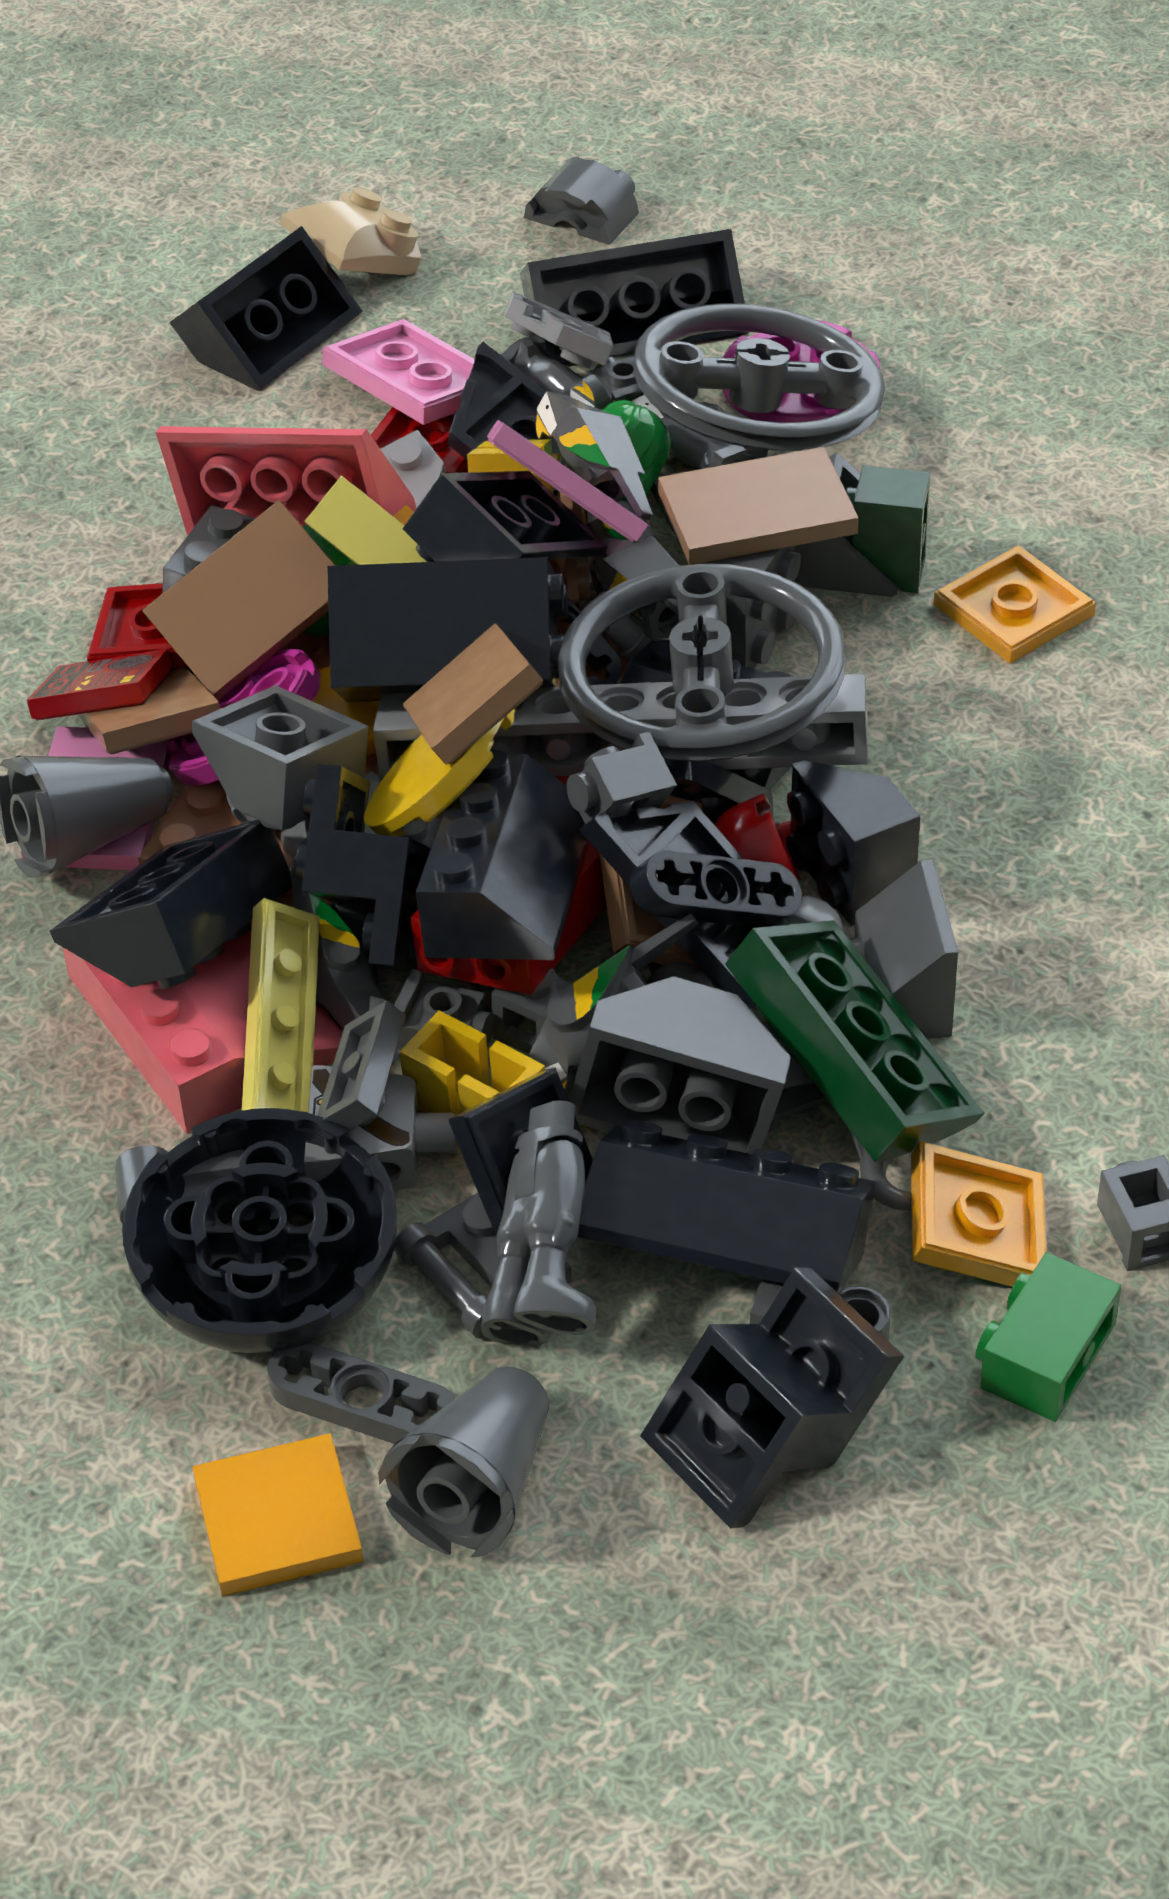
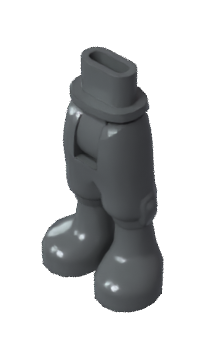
(536, 1235)

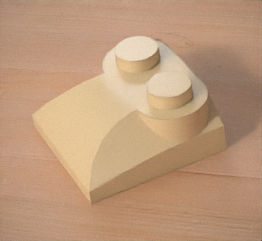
(359, 233)

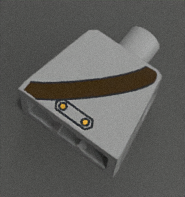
(393, 1135)

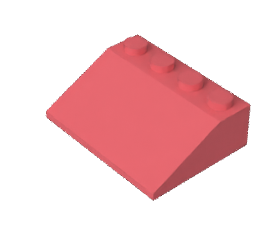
(259, 466)
(192, 1034)

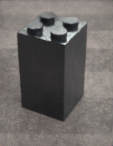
(409, 620)

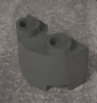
(588, 197)

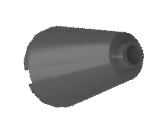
(76, 805)
(468, 1464)

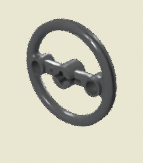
(758, 376)
(700, 706)

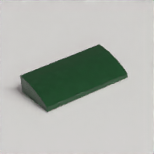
(852, 1037)

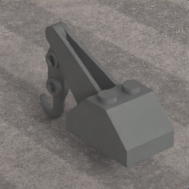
(698, 1067)

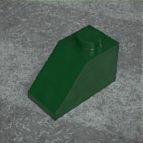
(893, 522)

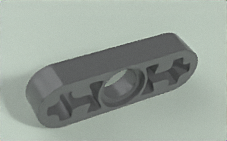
(344, 1374)

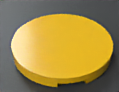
(423, 785)

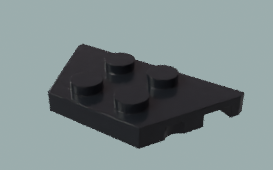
(495, 393)
(678, 828)

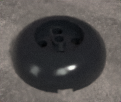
(253, 1297)

